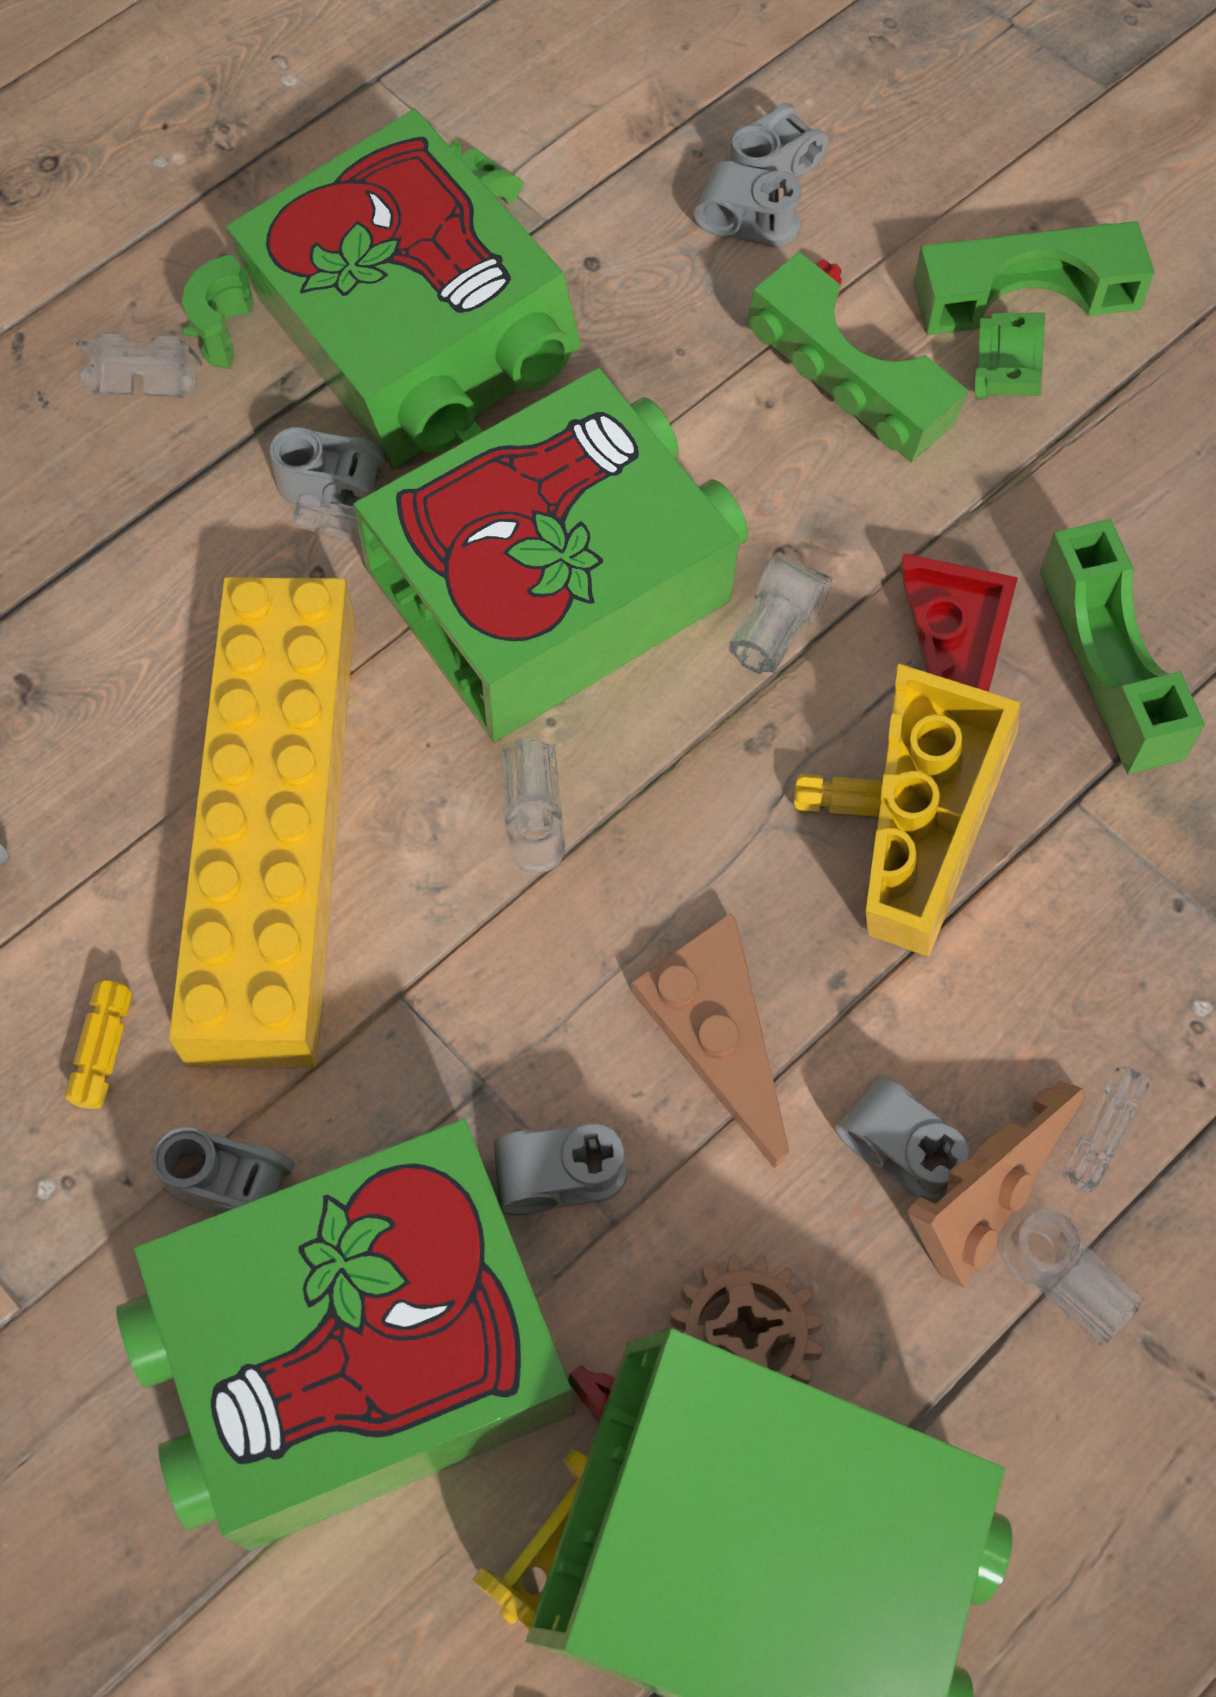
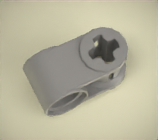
(779, 143)
(745, 200)
(326, 467)
(898, 1133)
(551, 1171)
(231, 1174)

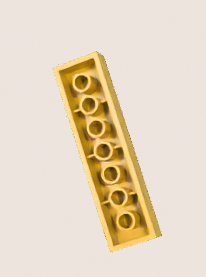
(265, 827)

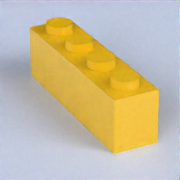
(934, 795)

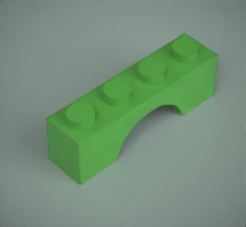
(1094, 266)
(899, 400)
(1141, 704)

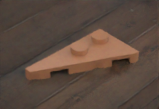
(711, 1016)
(990, 1186)

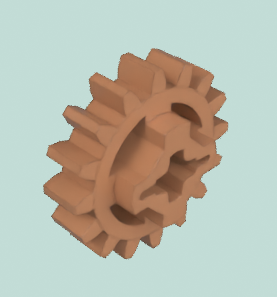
(777, 1326)

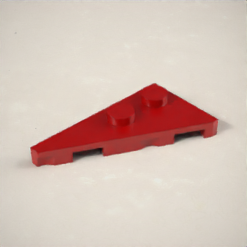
(958, 617)

